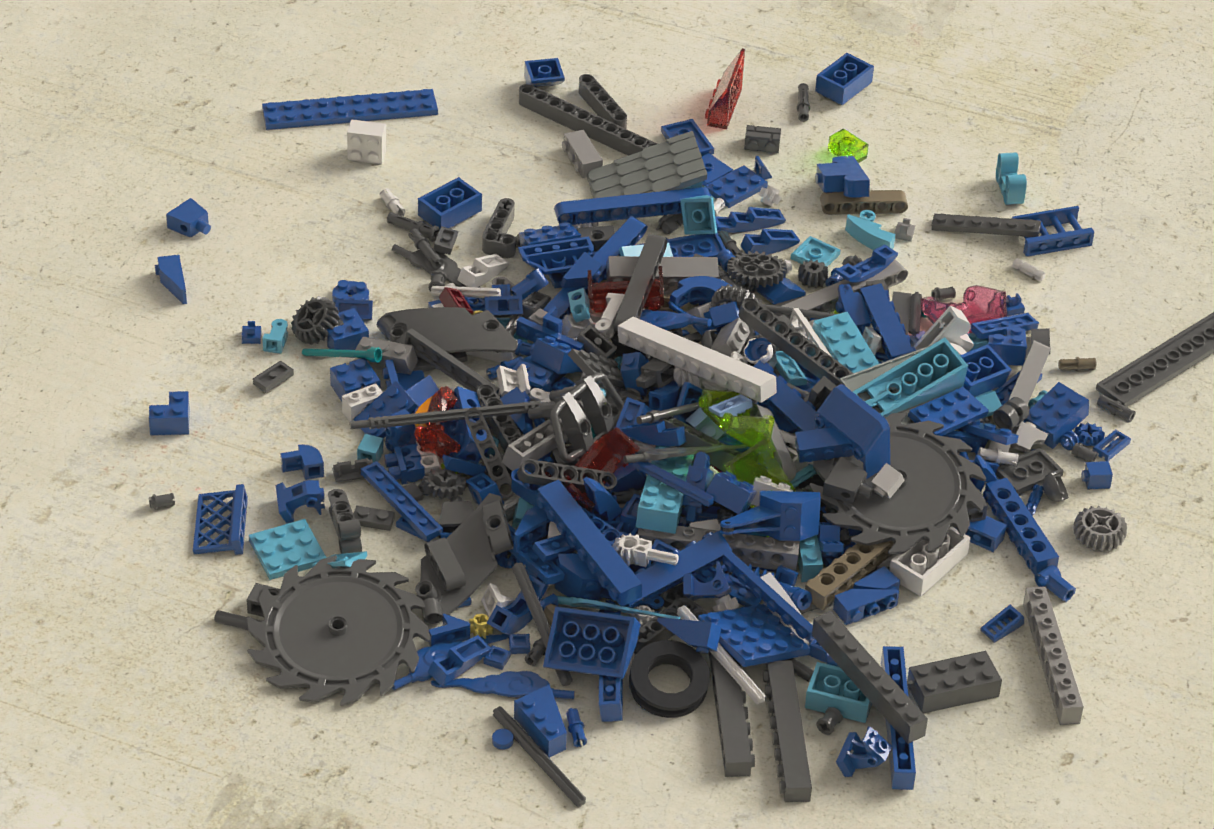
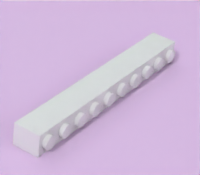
(697, 359)

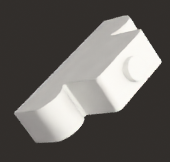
(950, 325)

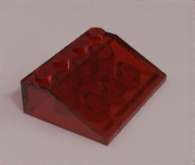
(726, 94)

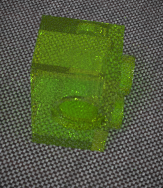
(846, 144)

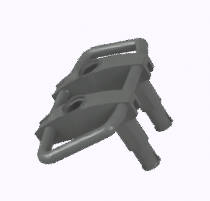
(573, 418)

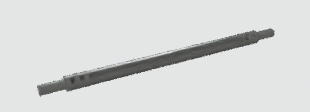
(447, 415)

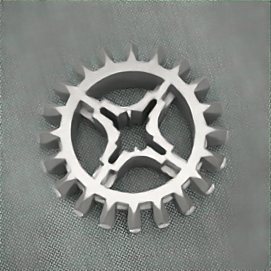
(1100, 528)

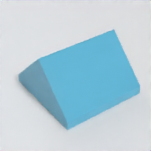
(698, 215)

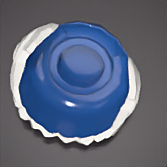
(758, 350)

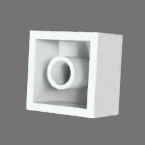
(366, 141)

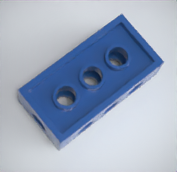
(459, 430)

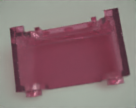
(978, 305)

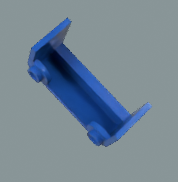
(859, 424)

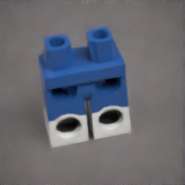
(410, 463)

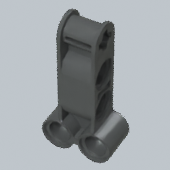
(345, 524)

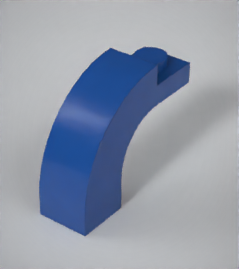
(695, 289)
(664, 397)
(517, 614)

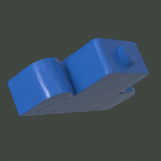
(843, 176)

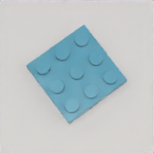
(285, 547)

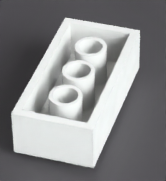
(921, 569)

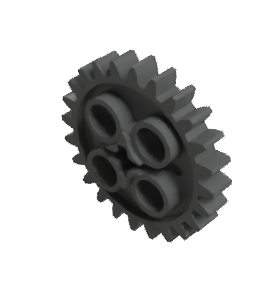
(756, 269)

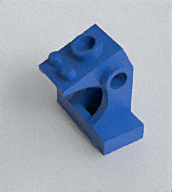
(505, 303)
(298, 495)
(696, 590)
(866, 753)

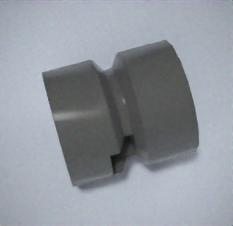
(1011, 413)

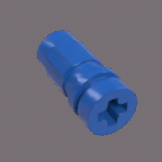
(799, 596)

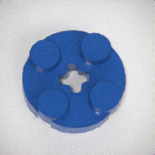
(344, 288)

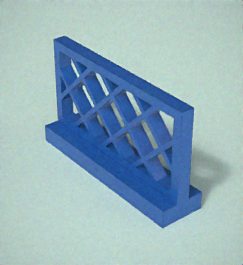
(235, 520)

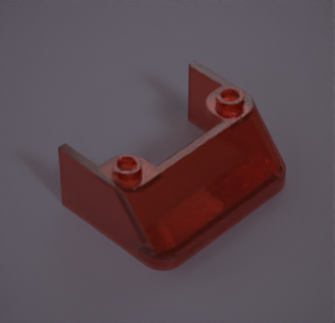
(599, 291)
(603, 455)

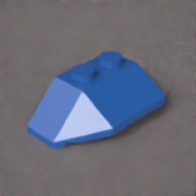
(557, 255)

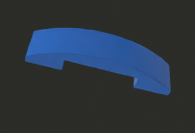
(870, 267)

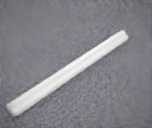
(729, 664)

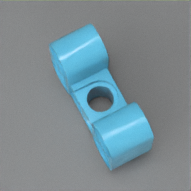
(1011, 185)

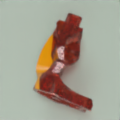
(429, 433)

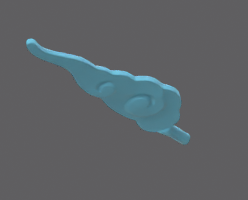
(585, 603)

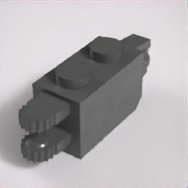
(655, 374)

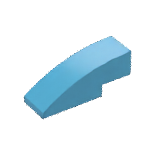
(869, 233)

